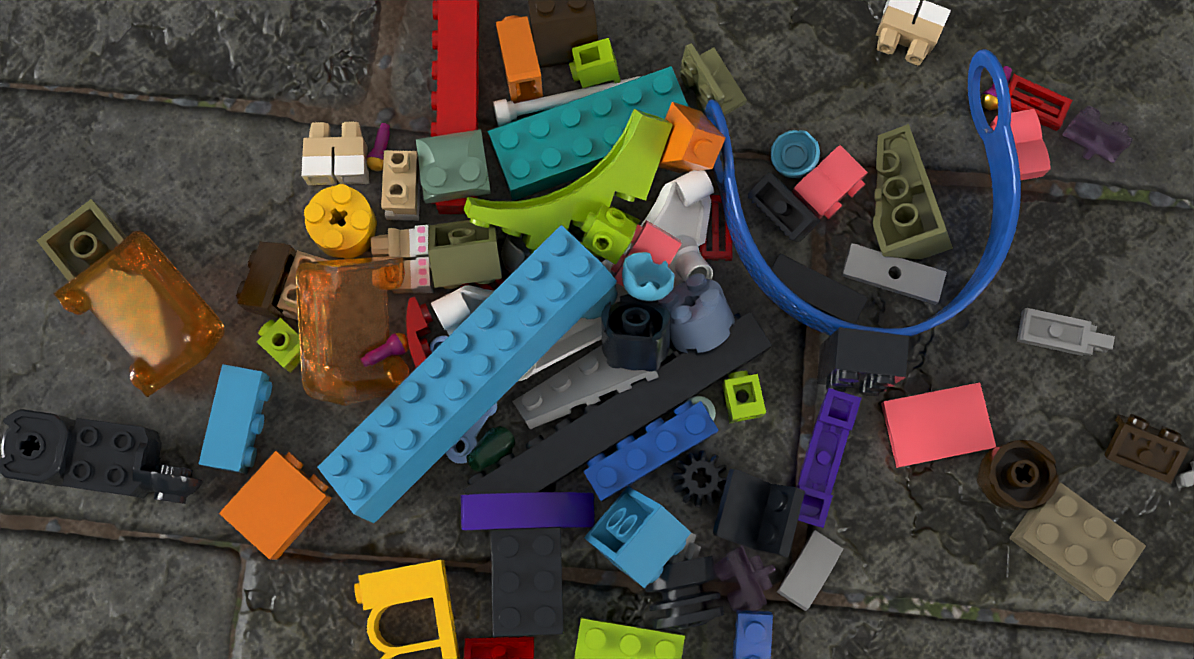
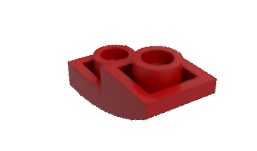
(417, 326)

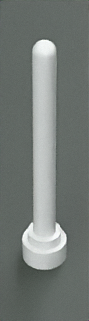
(508, 111)

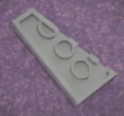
(575, 385)

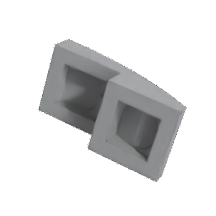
(810, 570)

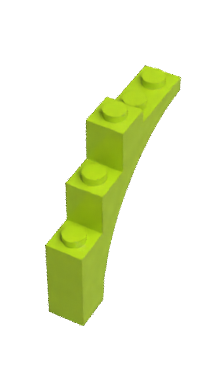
(625, 169)

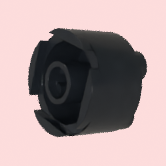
(635, 334)

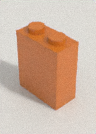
(276, 504)

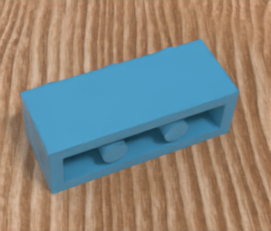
(235, 419)

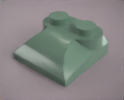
(452, 166)

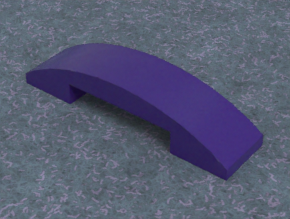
(825, 454)
(527, 510)

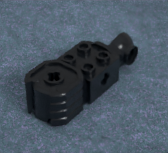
(90, 457)

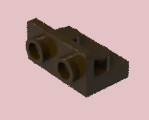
(1147, 448)

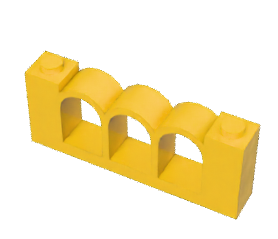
(404, 585)

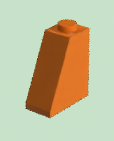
(519, 59)
(691, 142)

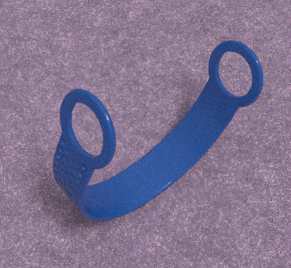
(1006, 205)

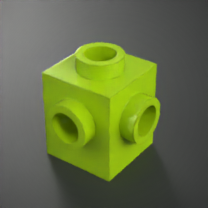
(608, 233)

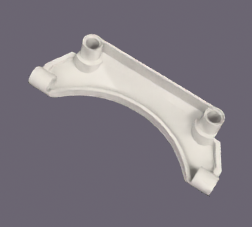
(679, 210)

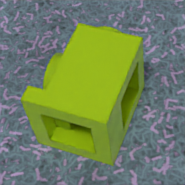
(594, 63)
(289, 353)
(749, 384)

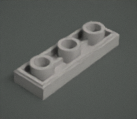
(912, 278)

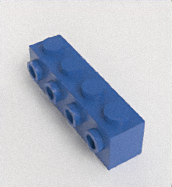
(651, 451)

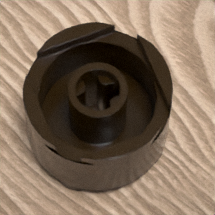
(1036, 473)

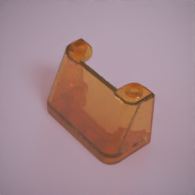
(146, 310)
(342, 319)

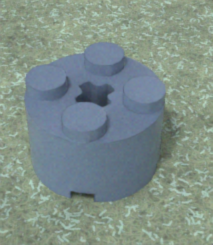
(698, 314)

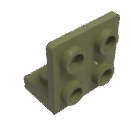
(710, 80)

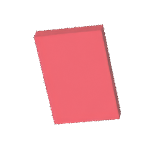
(938, 425)

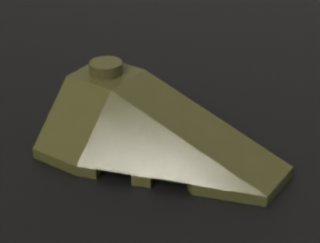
(906, 208)

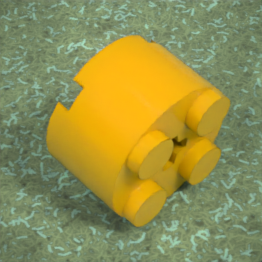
(336, 204)

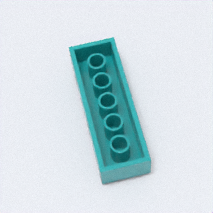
(578, 134)

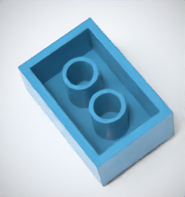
(638, 536)

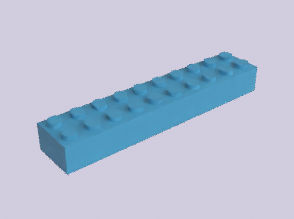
(466, 375)

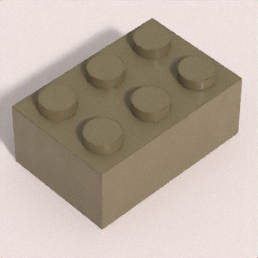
(1078, 543)

